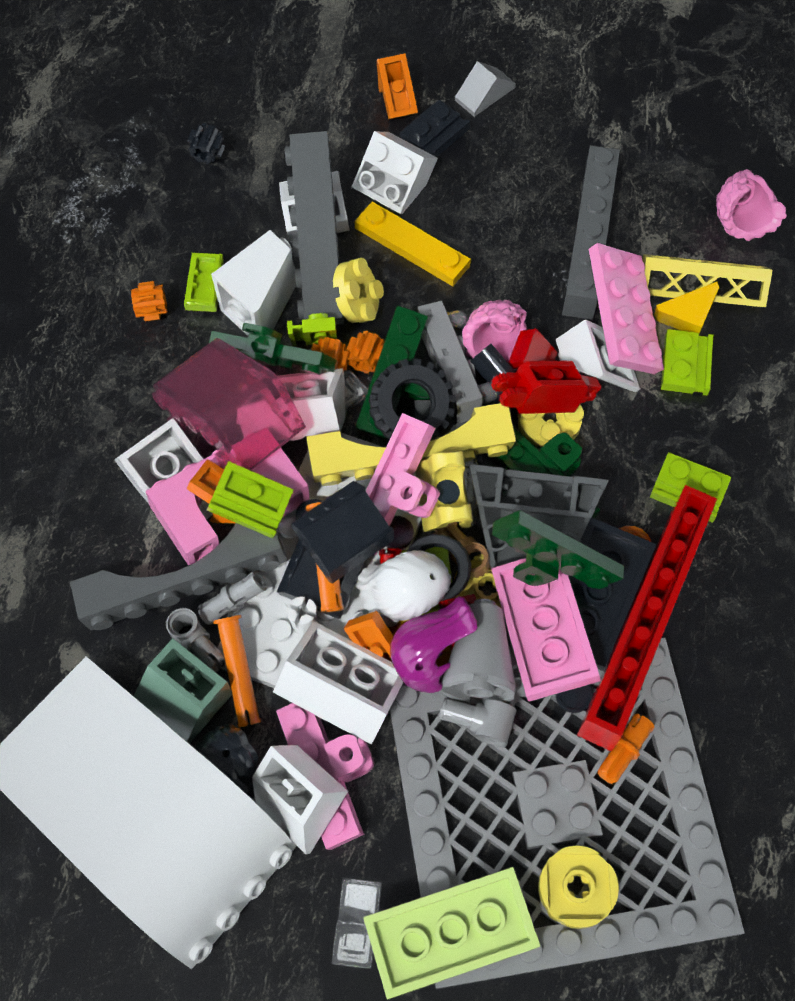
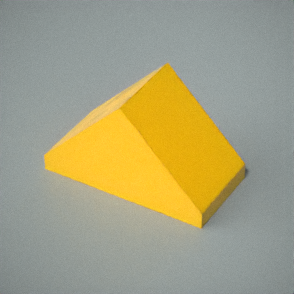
(688, 310)

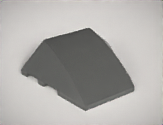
(553, 499)

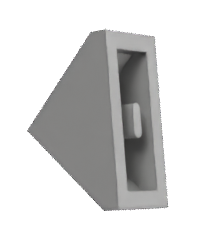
(483, 88)

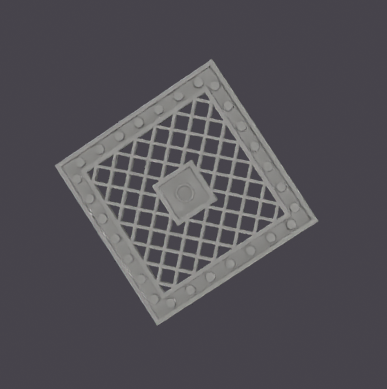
(561, 808)

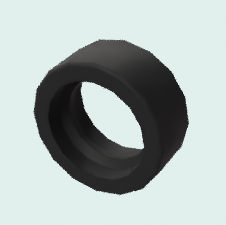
(459, 552)

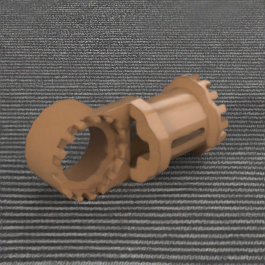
(469, 544)

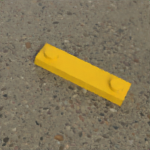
(412, 243)

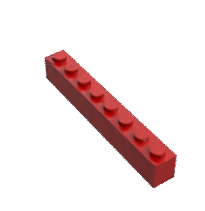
(647, 620)

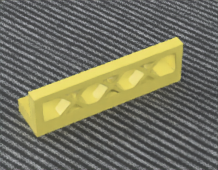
(709, 268)

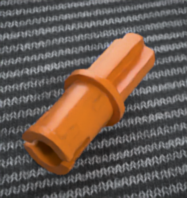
(626, 749)

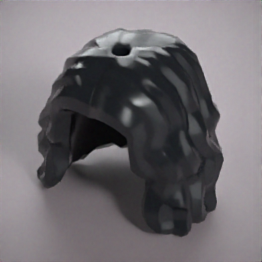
(240, 763)

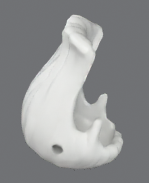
(403, 586)

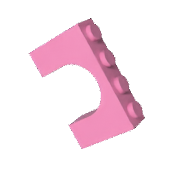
(180, 509)

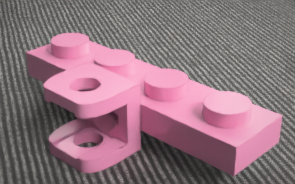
(393, 479)
(334, 757)

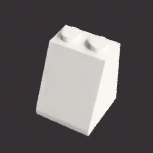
(257, 282)

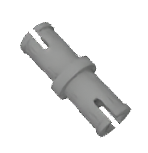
(232, 597)

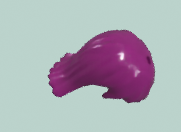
(424, 638)

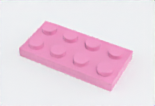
(625, 309)
(545, 633)

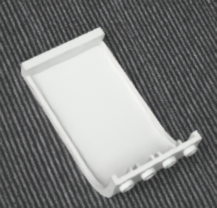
(140, 812)

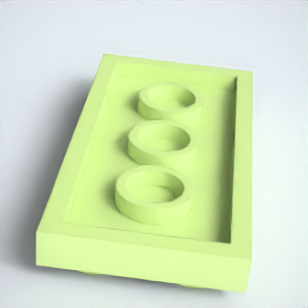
(450, 933)

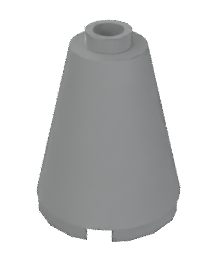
(482, 660)

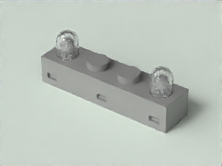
(448, 353)

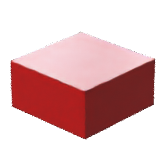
(531, 347)

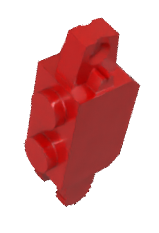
(545, 387)

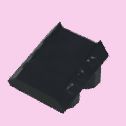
(343, 531)
(302, 580)

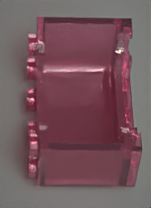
(231, 403)

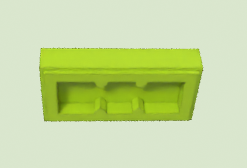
(200, 287)

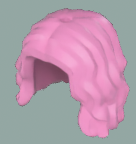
(748, 206)
(494, 324)

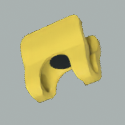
(446, 474)

